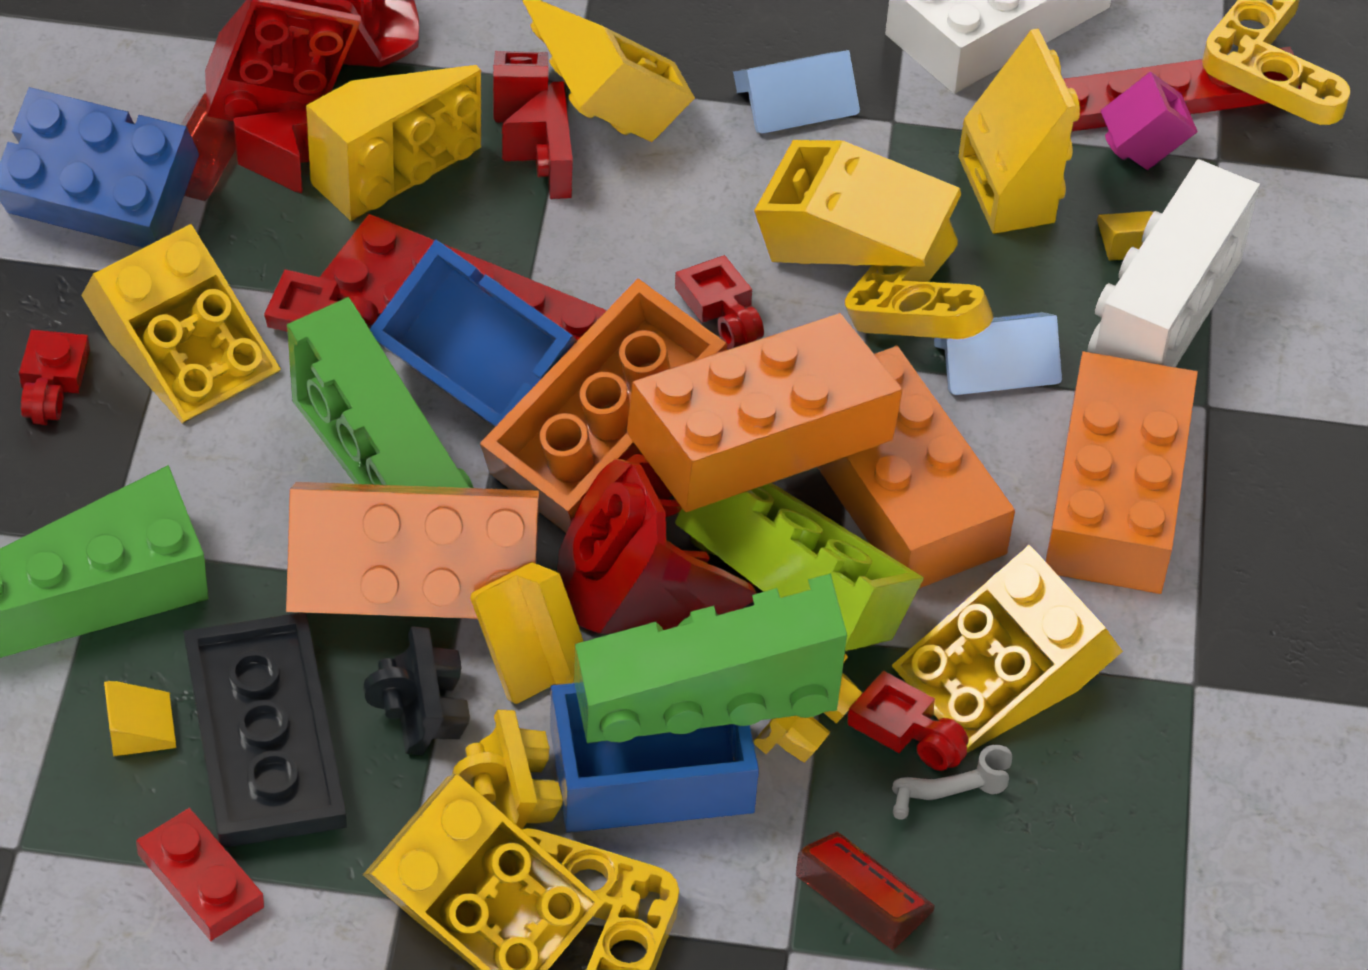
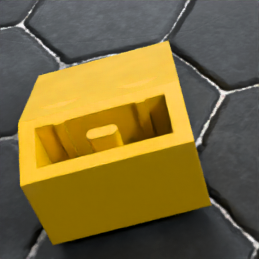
(611, 73)
(391, 134)
(1021, 139)
(851, 208)
(179, 324)
(1009, 651)
(482, 883)

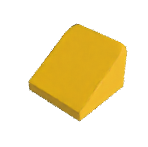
(1122, 232)
(138, 718)

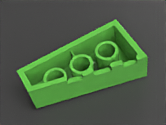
(362, 404)
(101, 566)
(715, 668)

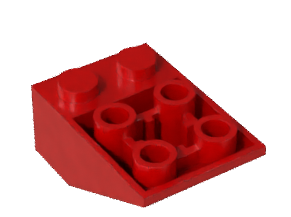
(276, 57)

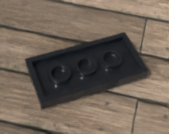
(264, 730)

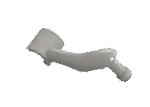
(984, 777)

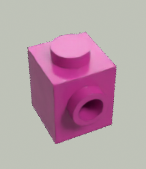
(1147, 121)

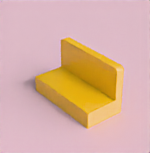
(528, 630)

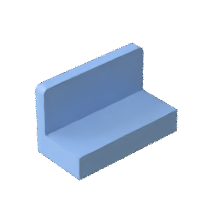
(800, 91)
(1005, 356)

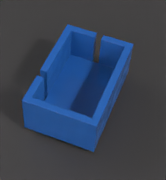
(96, 169)
(466, 341)
(650, 775)

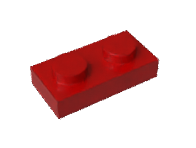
(200, 874)

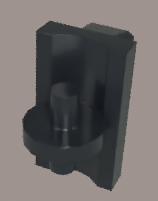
(410, 691)

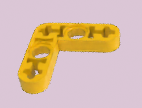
(1257, 55)
(907, 304)
(625, 886)

